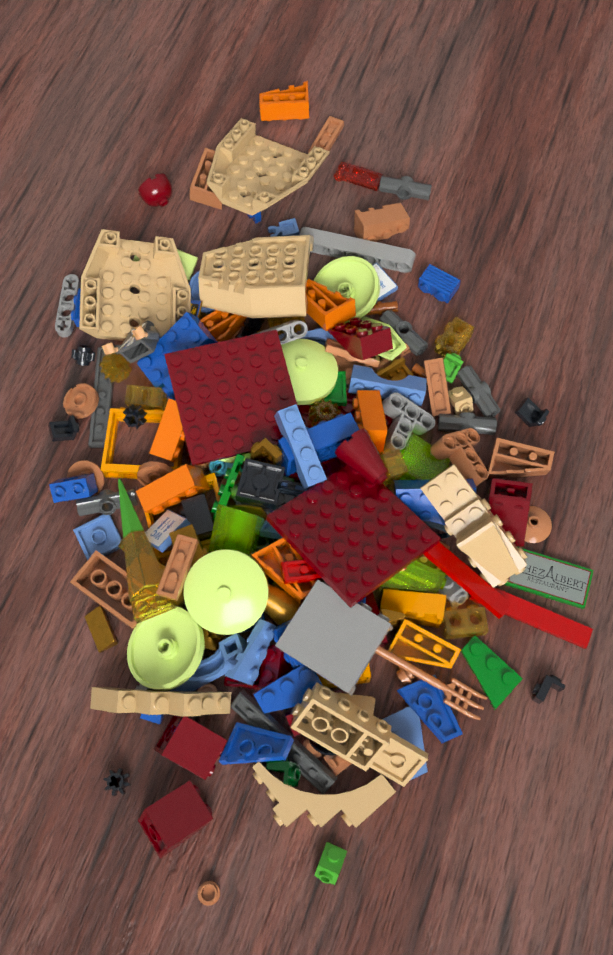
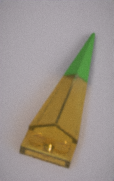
(141, 565)

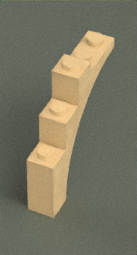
(160, 702)
(292, 803)

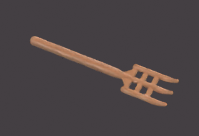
(447, 689)

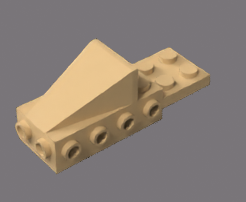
(475, 527)
(352, 731)

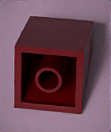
(191, 746)
(175, 818)

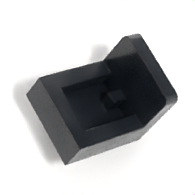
(530, 413)
(63, 429)
(541, 689)

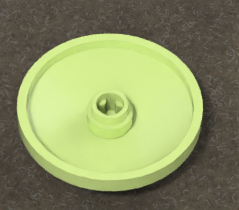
(353, 279)
(310, 370)
(226, 591)
(165, 650)

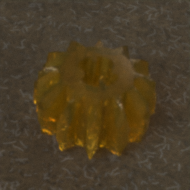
(115, 367)
(323, 411)

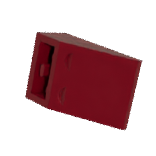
(362, 338)
(512, 504)
(271, 669)

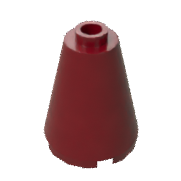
(363, 457)

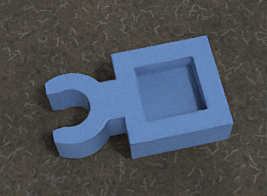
(285, 228)

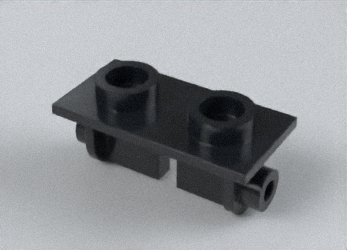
(252, 326)

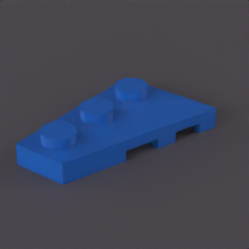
(286, 690)
(429, 706)
(255, 744)

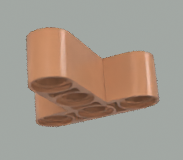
(460, 451)

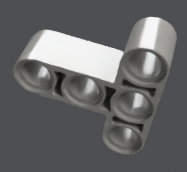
(407, 417)

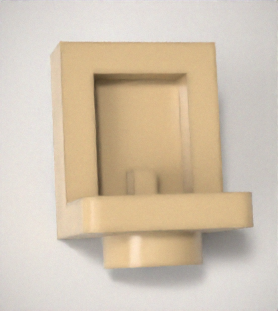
(461, 400)

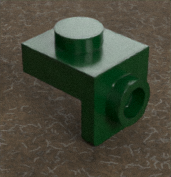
(291, 771)

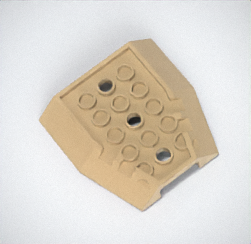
(245, 157)
(110, 274)
(260, 290)

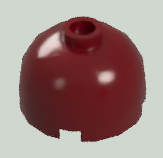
(156, 191)

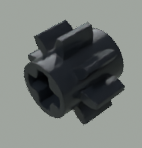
(83, 355)
(134, 416)
(111, 781)

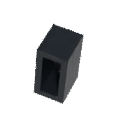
(199, 515)

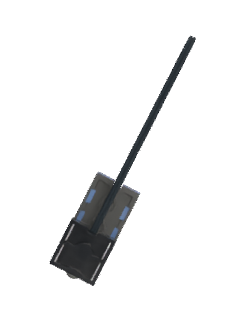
(265, 488)

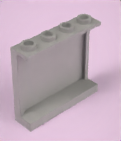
(334, 637)

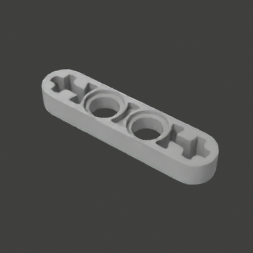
(66, 305)

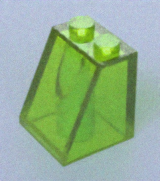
(420, 461)
(235, 530)

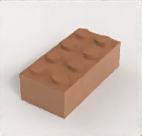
(106, 586)

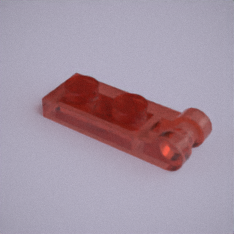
(358, 176)

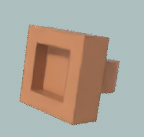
(336, 763)

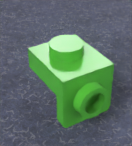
(452, 365)
(330, 863)

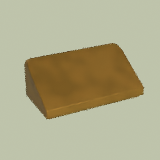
(396, 617)
(100, 629)

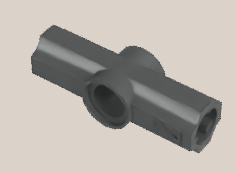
(405, 188)
(411, 338)
(479, 391)
(466, 420)
(104, 503)

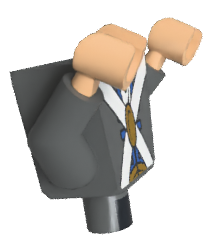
(138, 343)

